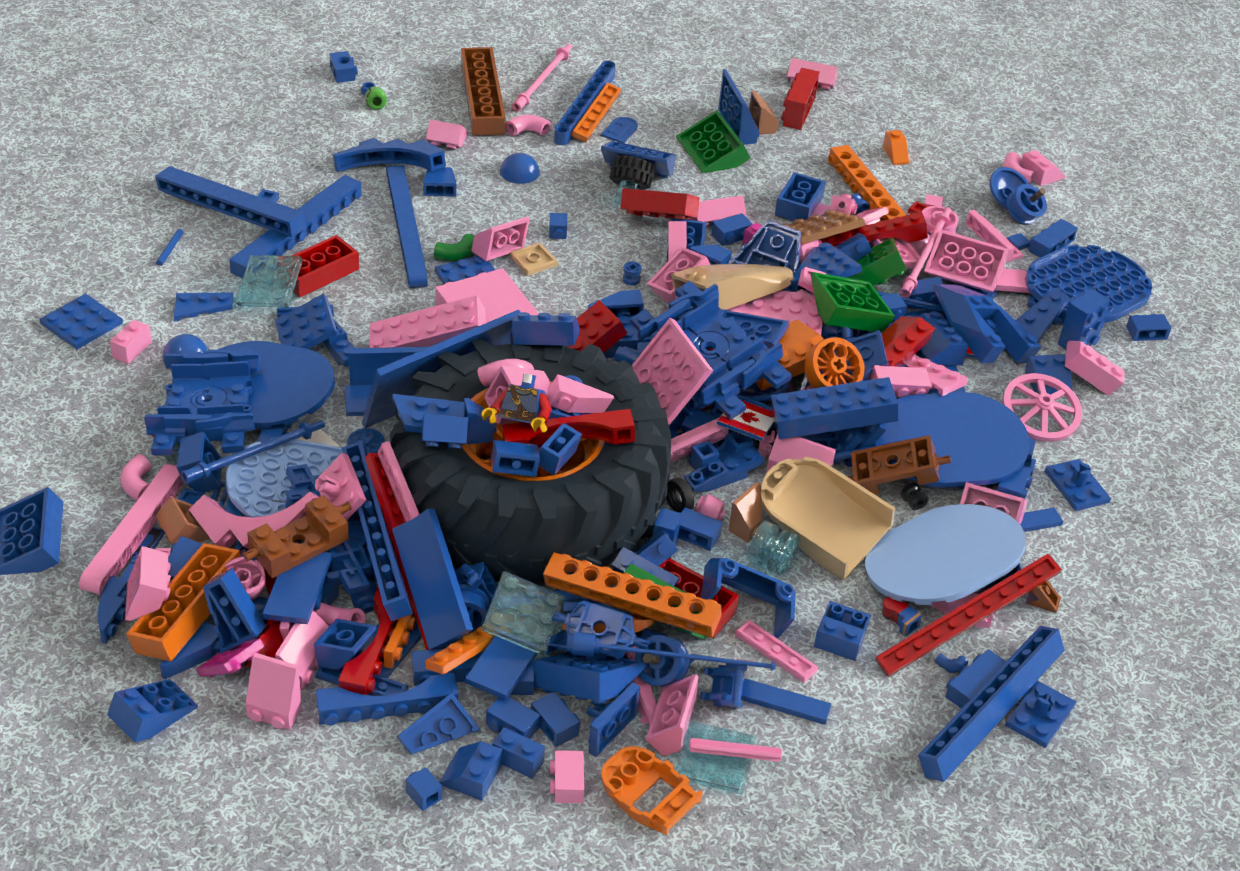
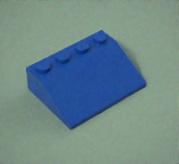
(736, 111)
(663, 161)
(31, 533)
(585, 679)

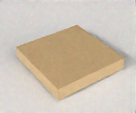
(533, 259)

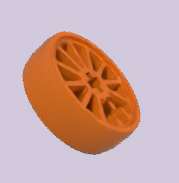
(832, 365)

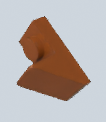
(1044, 597)

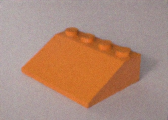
(796, 345)

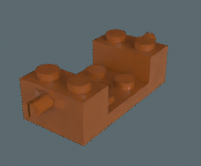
(914, 457)
(319, 529)

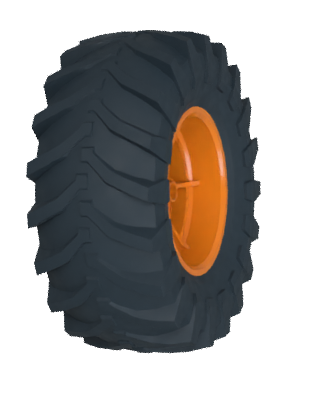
(517, 522)

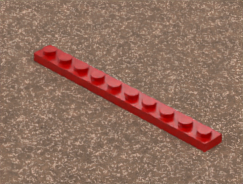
(392, 516)
(967, 615)

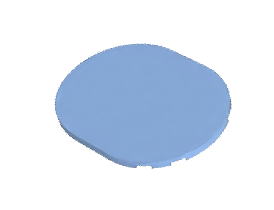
(263, 477)
(945, 554)

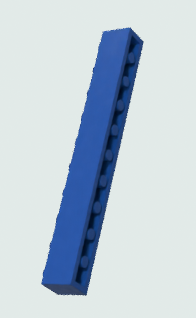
(231, 201)
(316, 212)
(378, 539)
(991, 703)

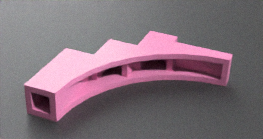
(226, 528)

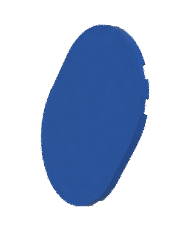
(1080, 269)
(288, 384)
(977, 432)

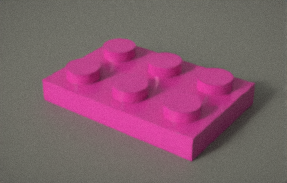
(231, 659)

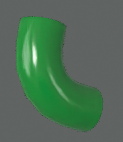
(454, 251)

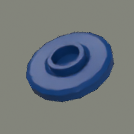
(370, 438)

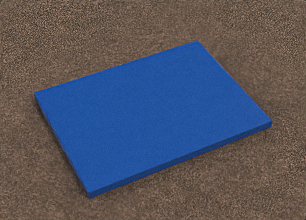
(397, 376)

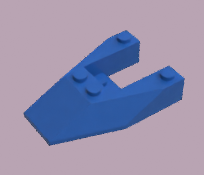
(985, 325)

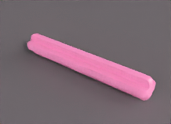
(735, 749)

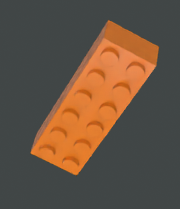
(171, 627)

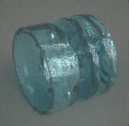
(773, 547)

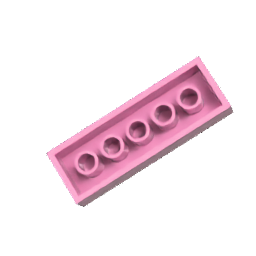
(428, 325)

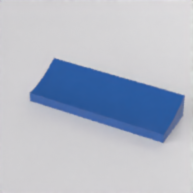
(365, 361)
(432, 580)

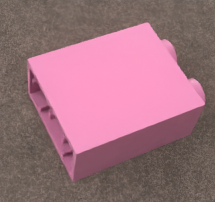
(494, 290)

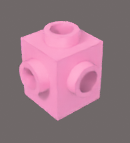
(839, 202)

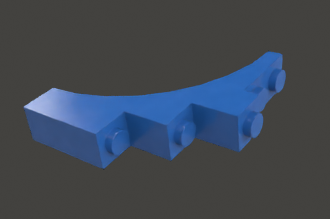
(393, 152)

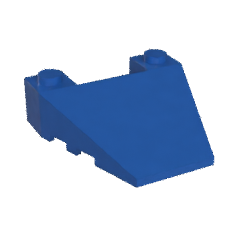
(772, 246)

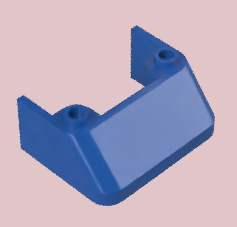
(753, 583)

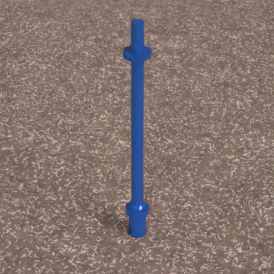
(203, 470)

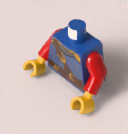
(521, 404)

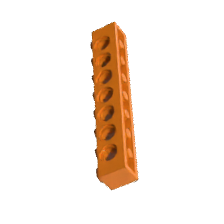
(863, 181)
(704, 623)

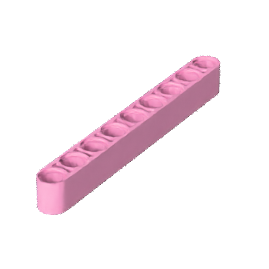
(131, 531)

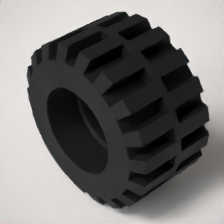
(632, 170)

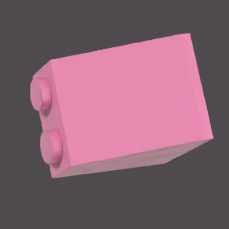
(513, 375)

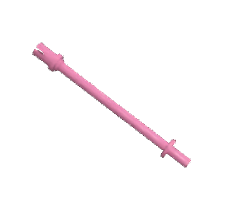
(523, 98)
(910, 282)

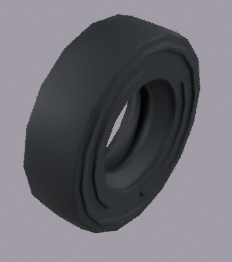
(685, 492)

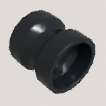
(914, 496)

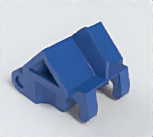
(726, 685)

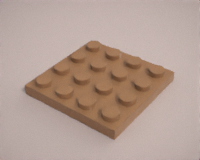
(825, 225)

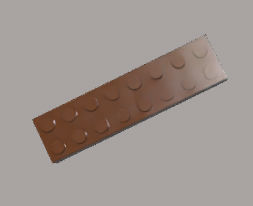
(482, 91)

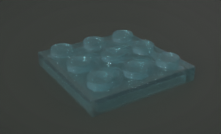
(269, 281)
(522, 613)
(712, 770)

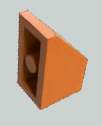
(896, 147)

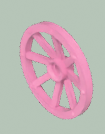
(1044, 404)

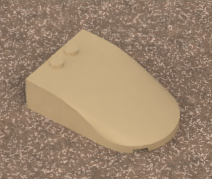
(736, 282)
(828, 511)

